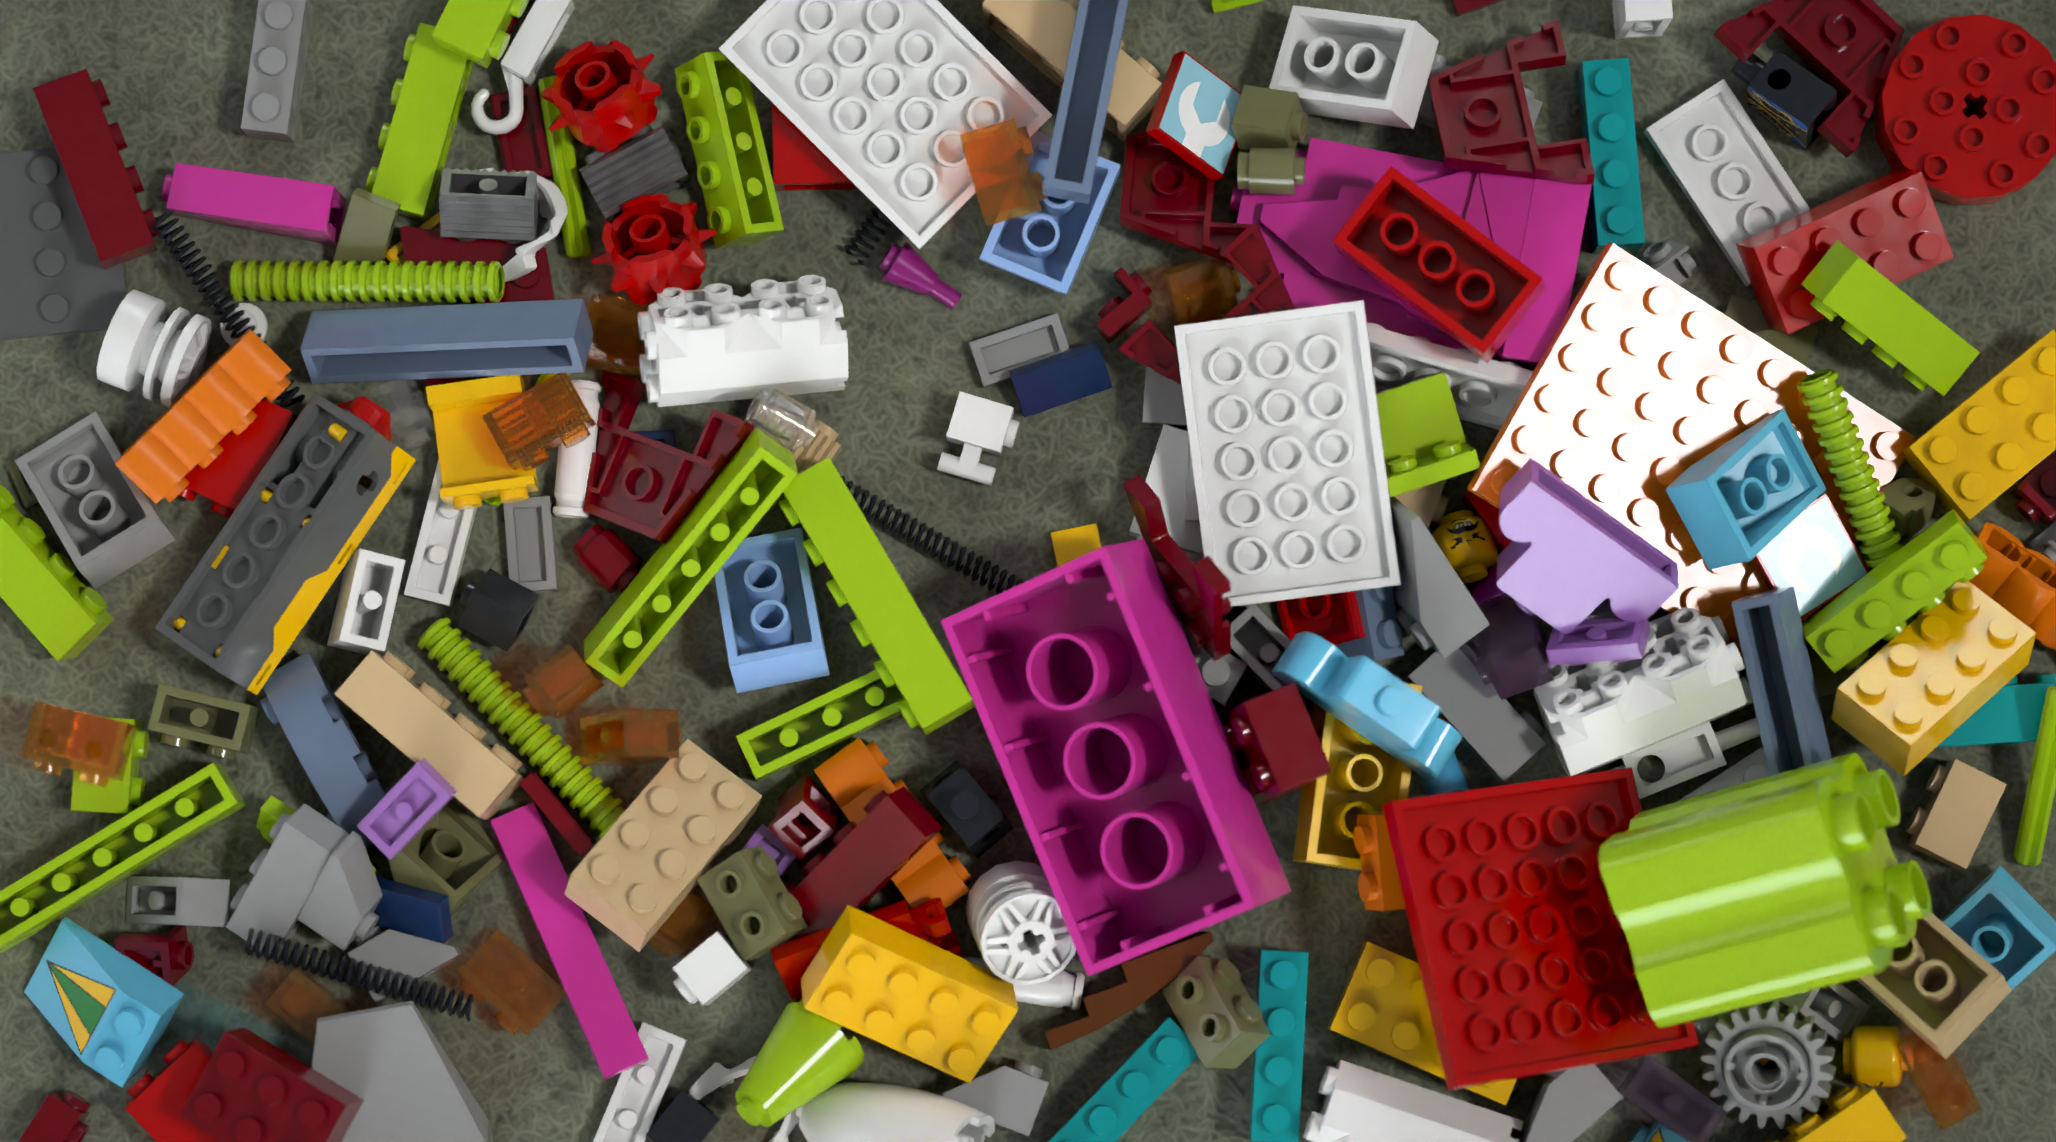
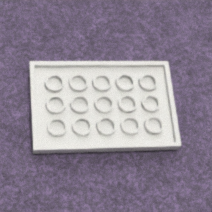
(884, 96)
(1288, 452)

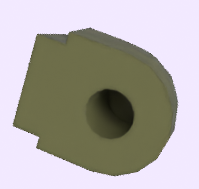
(1910, 504)

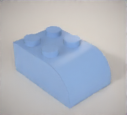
(1055, 240)
(771, 612)

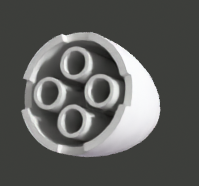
(890, 1115)

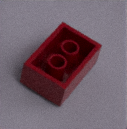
(1275, 744)
(267, 1096)

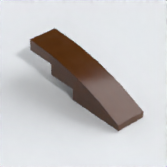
(1143, 977)

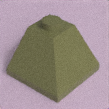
(449, 857)

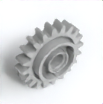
(1765, 1091)

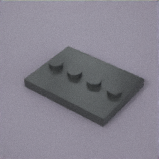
(47, 256)

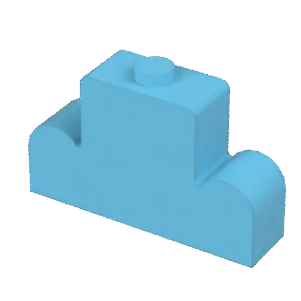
(1370, 702)

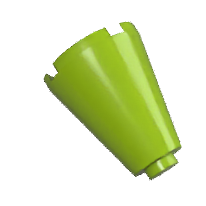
(795, 1065)

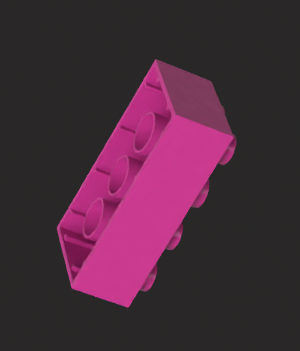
(1115, 755)

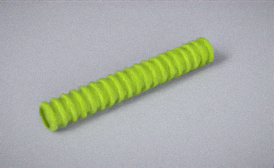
(366, 281)
(1851, 468)
(521, 725)

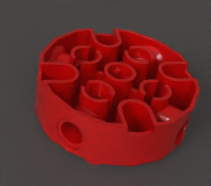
(1959, 65)

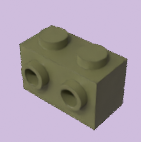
(203, 718)
(752, 902)
(1216, 1012)

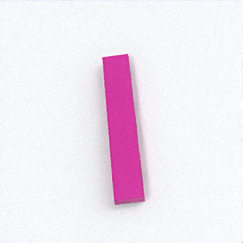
(569, 941)

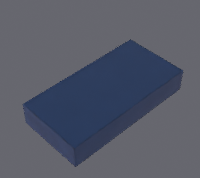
(1060, 379)
(414, 911)

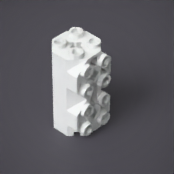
(731, 346)
(1623, 707)
(1380, 1108)

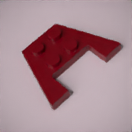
(1840, 39)
(1486, 115)
(1171, 199)
(428, 246)
(1255, 262)
(644, 480)
(1191, 587)

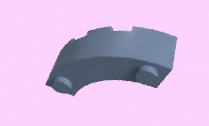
(323, 742)

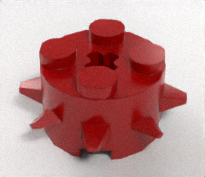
(602, 94)
(654, 247)

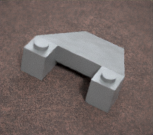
(400, 1074)

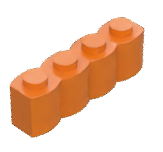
(203, 416)
(2019, 581)
(853, 780)

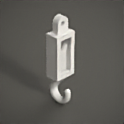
(524, 61)
(1689, 754)

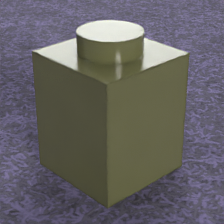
(1268, 118)

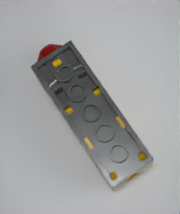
(288, 539)

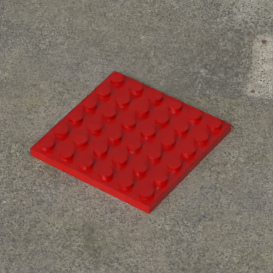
(1520, 929)

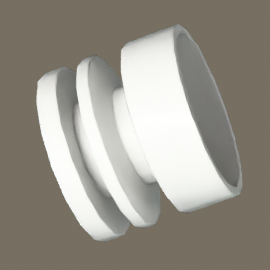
(142, 345)
(1003, 907)

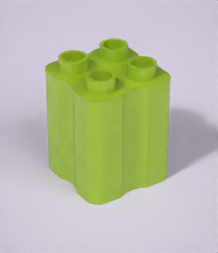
(1763, 889)

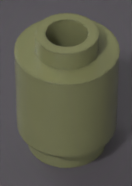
(1270, 171)

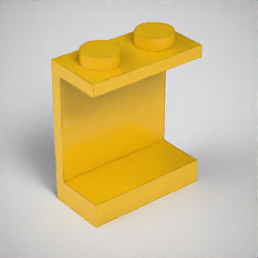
(467, 451)

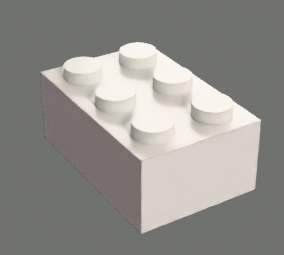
(1355, 65)

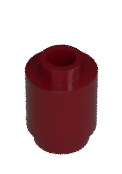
(607, 558)

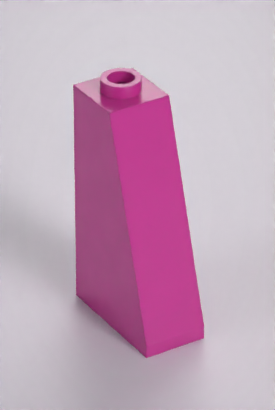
(256, 202)

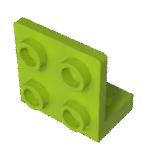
(1422, 435)

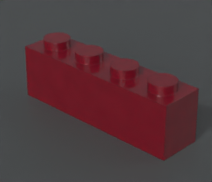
(96, 169)
(863, 859)

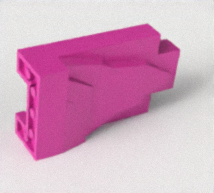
(1525, 216)

